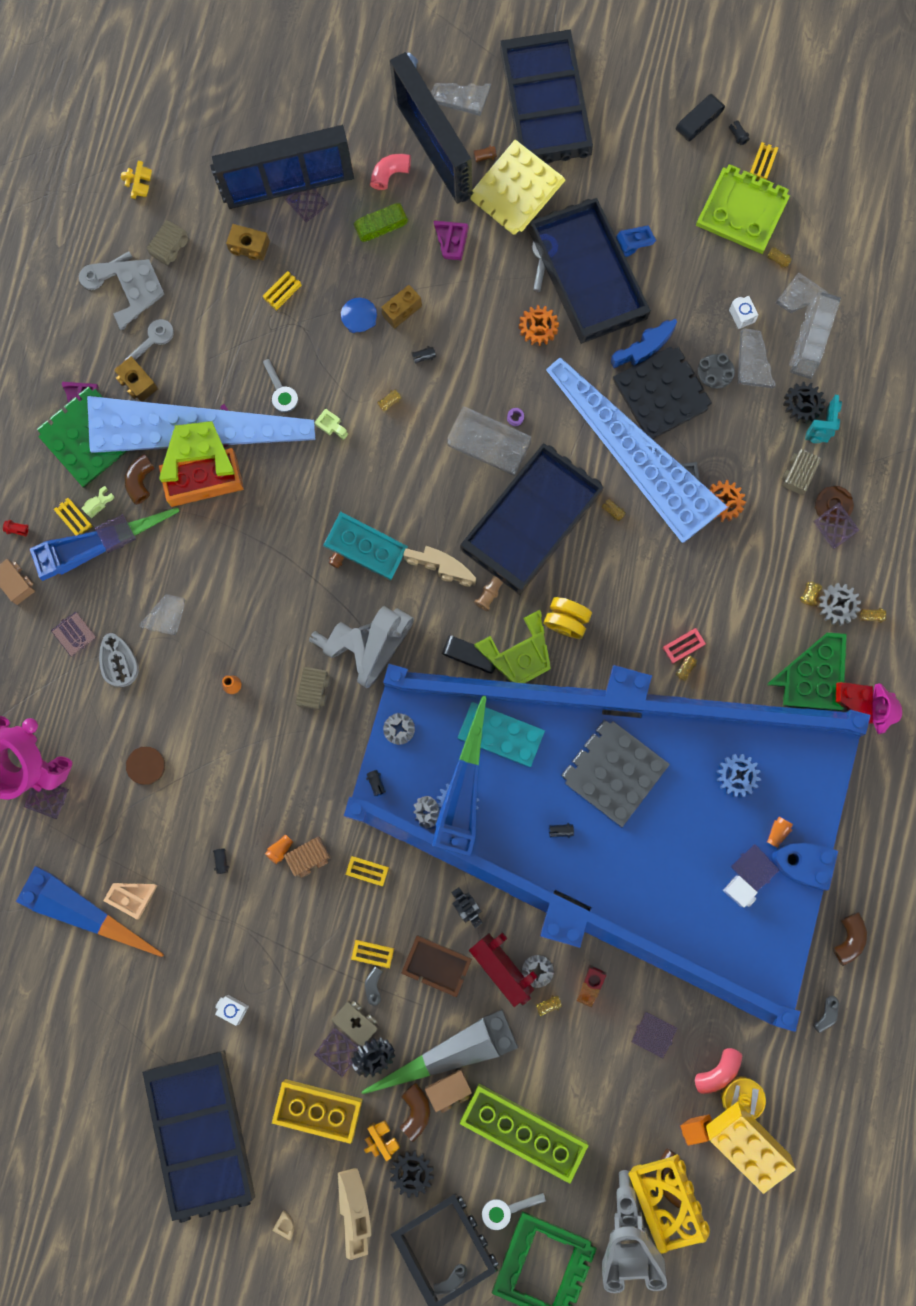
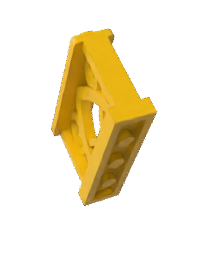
(685, 1192)

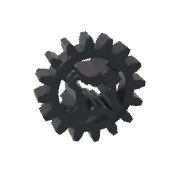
(801, 394)
(466, 907)
(373, 1057)
(406, 1166)

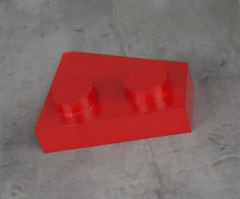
(855, 698)

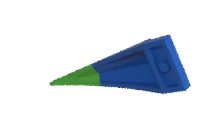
(69, 552)
(457, 817)

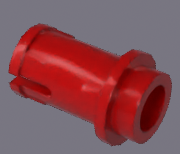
(15, 528)

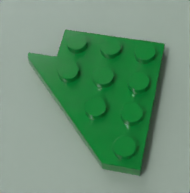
(814, 674)

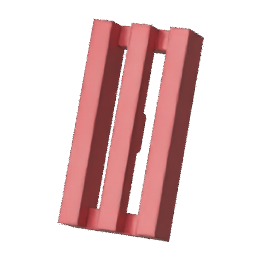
(670, 654)

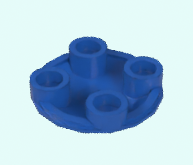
(359, 315)

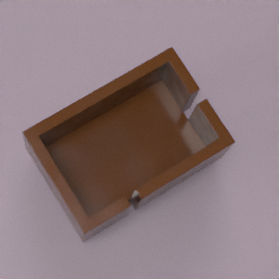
(437, 965)

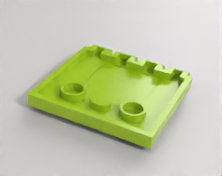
(743, 208)

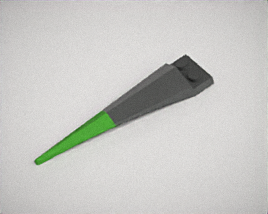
(478, 1042)

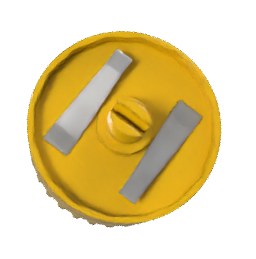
(747, 1093)

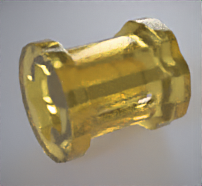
(811, 593)

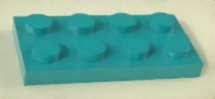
(365, 546)
(505, 735)

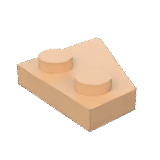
(130, 897)

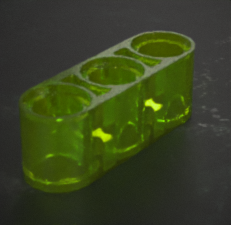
(380, 222)

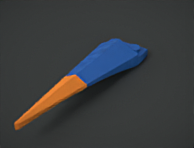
(55, 899)

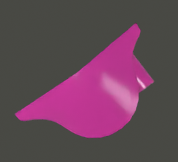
(886, 708)

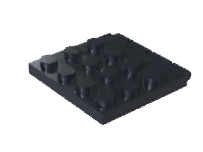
(662, 392)

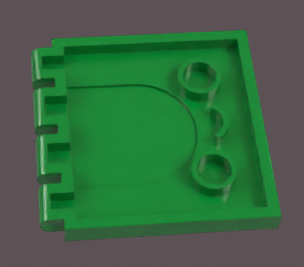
(70, 440)

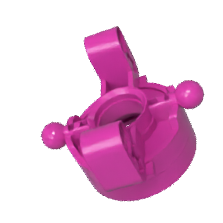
(34, 770)

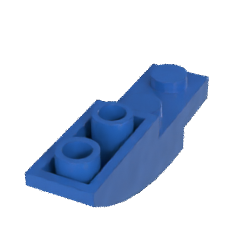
(651, 342)

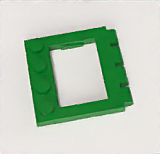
(518, 1250)

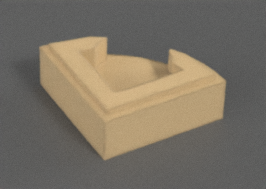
(284, 1226)

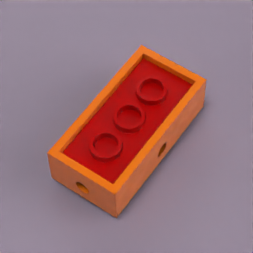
(199, 481)

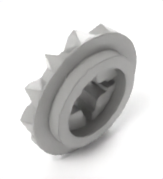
(402, 737)
(430, 805)
(544, 964)

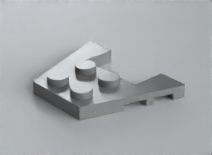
(138, 284)

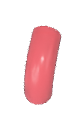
(386, 167)
(721, 1075)

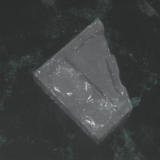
(798, 293)

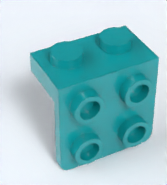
(822, 431)

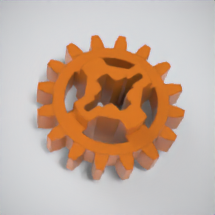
(538, 333)
(732, 501)

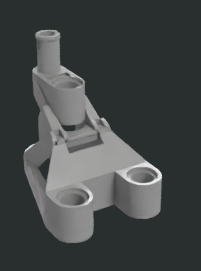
(371, 643)
(634, 1259)

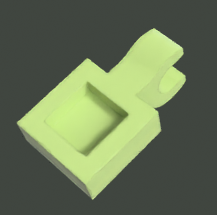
(330, 423)
(96, 504)

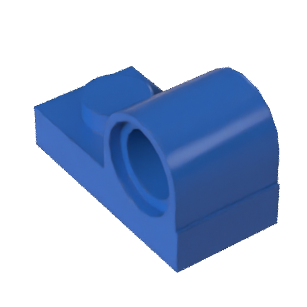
(635, 238)

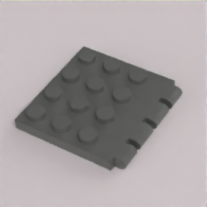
(614, 772)

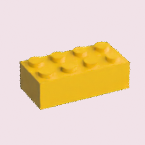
(317, 1111)
(750, 1147)

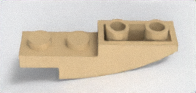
(448, 567)
(355, 1212)

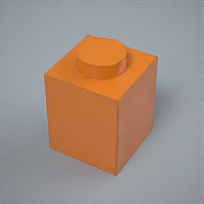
(695, 1129)

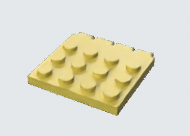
(516, 188)

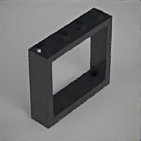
(414, 1266)

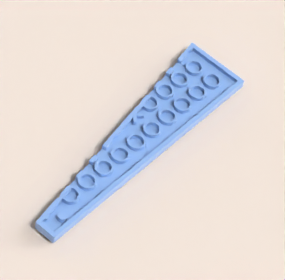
(146, 425)
(667, 485)

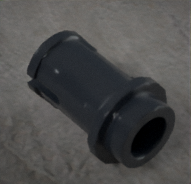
(739, 133)
(425, 354)
(375, 782)
(561, 830)
(220, 861)

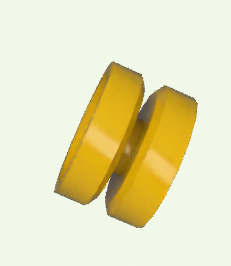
(567, 618)

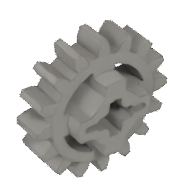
(836, 597)

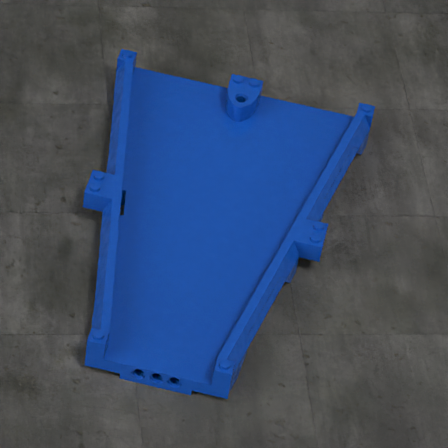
(664, 872)

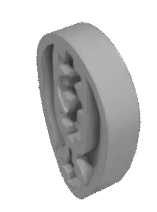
(108, 667)

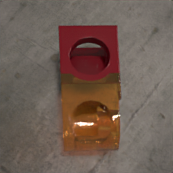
(591, 986)

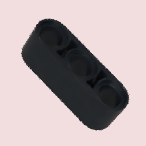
(700, 117)
(467, 654)

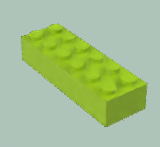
(524, 1133)

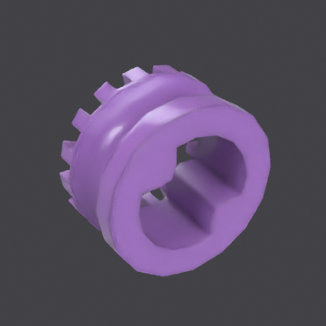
(520, 419)

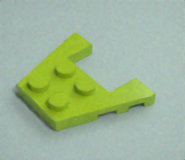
(192, 443)
(524, 659)

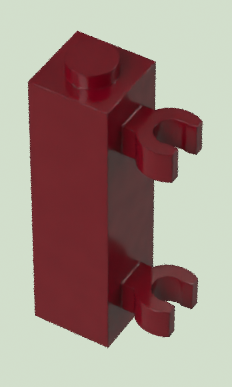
(502, 969)

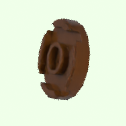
(830, 497)
(145, 765)

